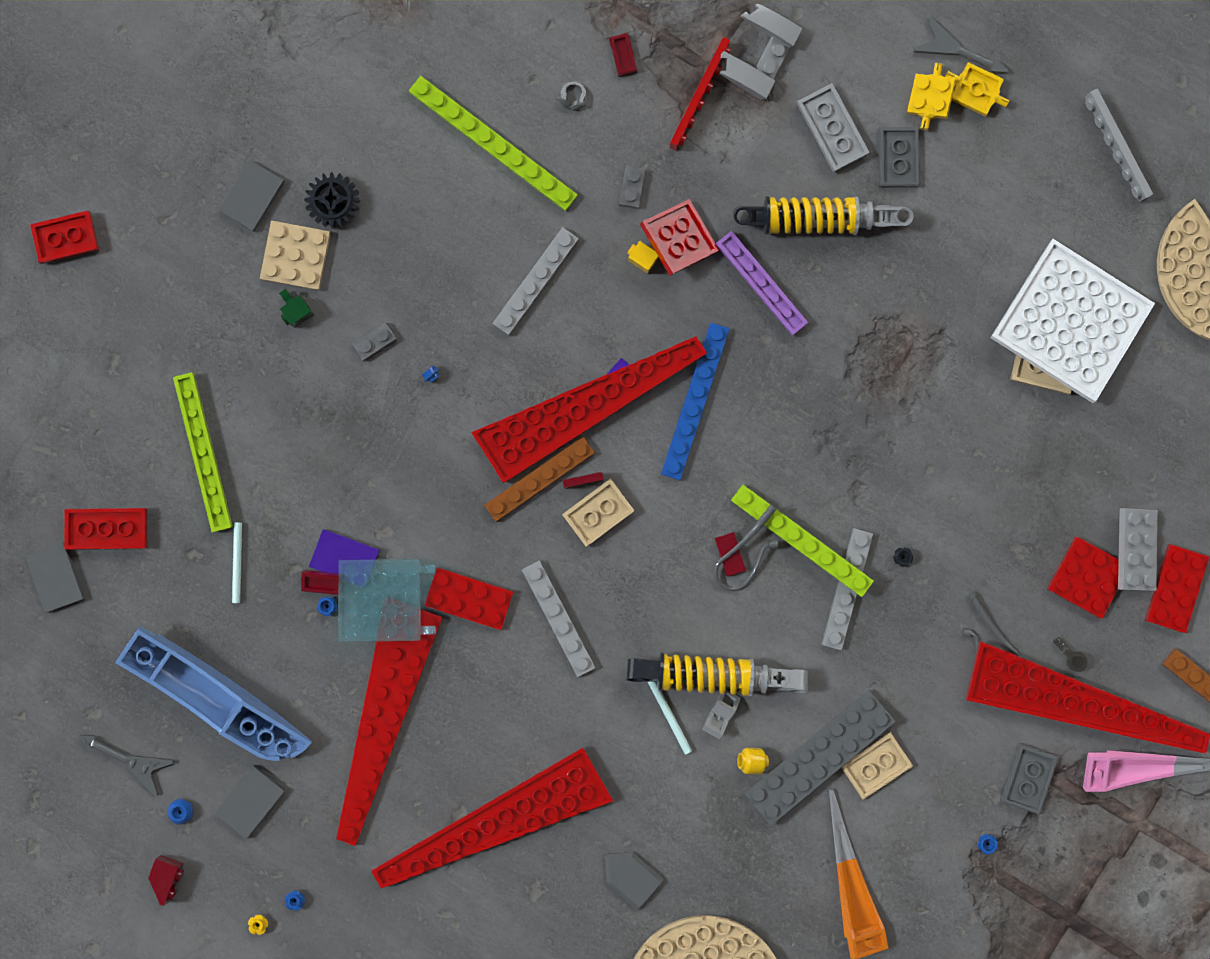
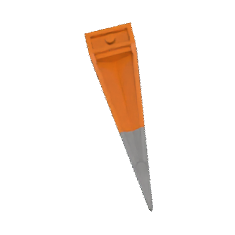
(860, 918)

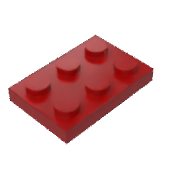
(64, 237)

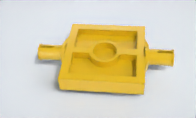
(977, 89)
(931, 96)

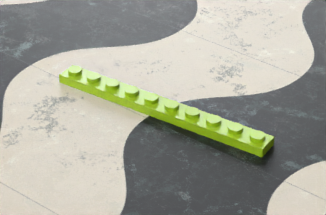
(493, 143)

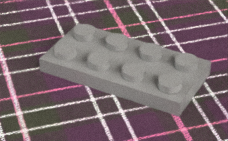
(832, 127)
(1137, 549)

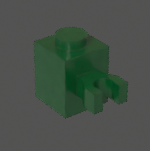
(295, 310)

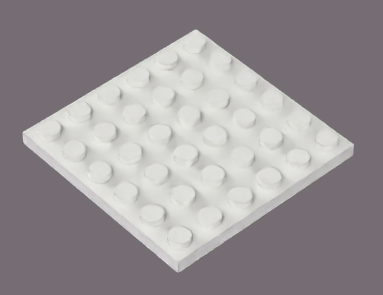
(1072, 320)

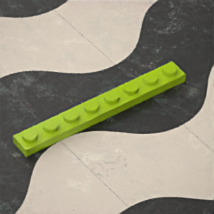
(202, 452)
(804, 542)

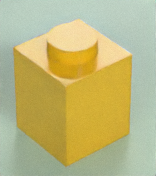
(642, 256)

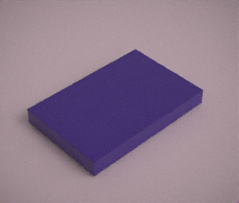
(334, 547)

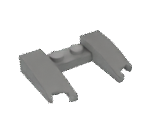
(783, 35)

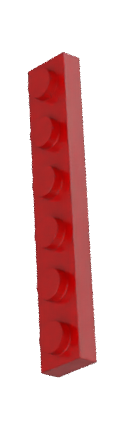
(697, 103)

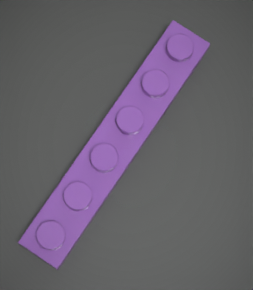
(761, 283)

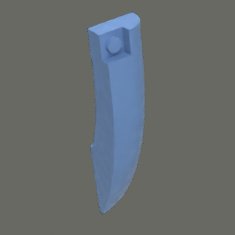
(211, 696)

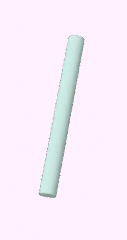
(237, 547)
(670, 718)

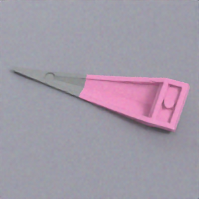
(1122, 769)

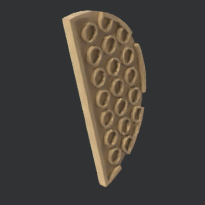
(1185, 268)
(704, 939)

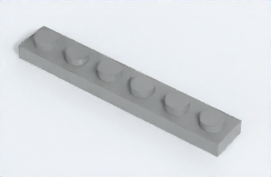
(1121, 151)
(535, 281)
(844, 596)
(558, 618)

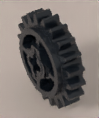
(331, 183)

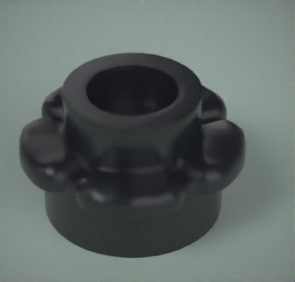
(908, 557)

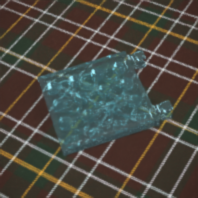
(381, 600)

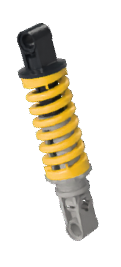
(821, 215)
(714, 675)

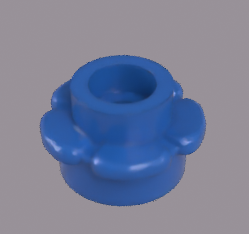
(431, 374)
(327, 611)
(992, 844)
(300, 900)

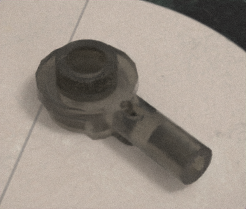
(1075, 660)

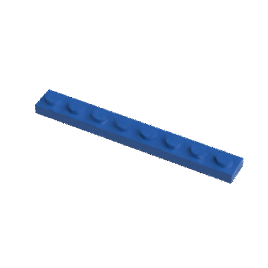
(695, 402)

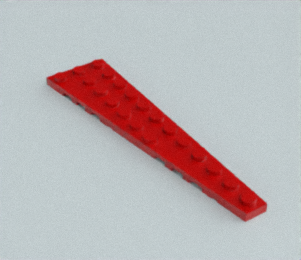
(543, 428)
(1032, 689)
(388, 695)
(541, 800)

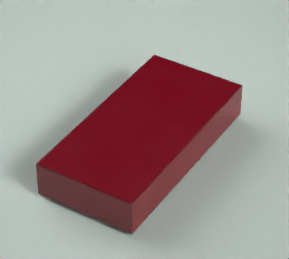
(623, 54)
(582, 480)
(734, 563)
(320, 582)

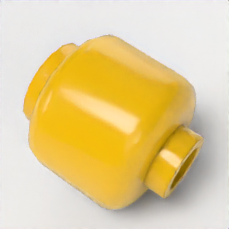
(752, 761)

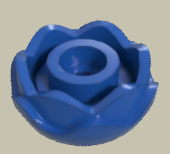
(186, 808)

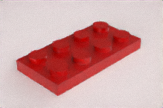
(105, 528)
(1177, 588)
(469, 598)

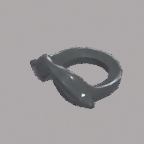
(576, 104)

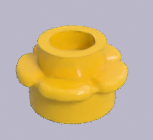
(258, 919)

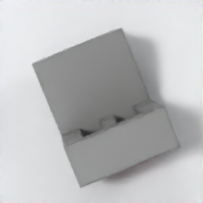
(721, 714)

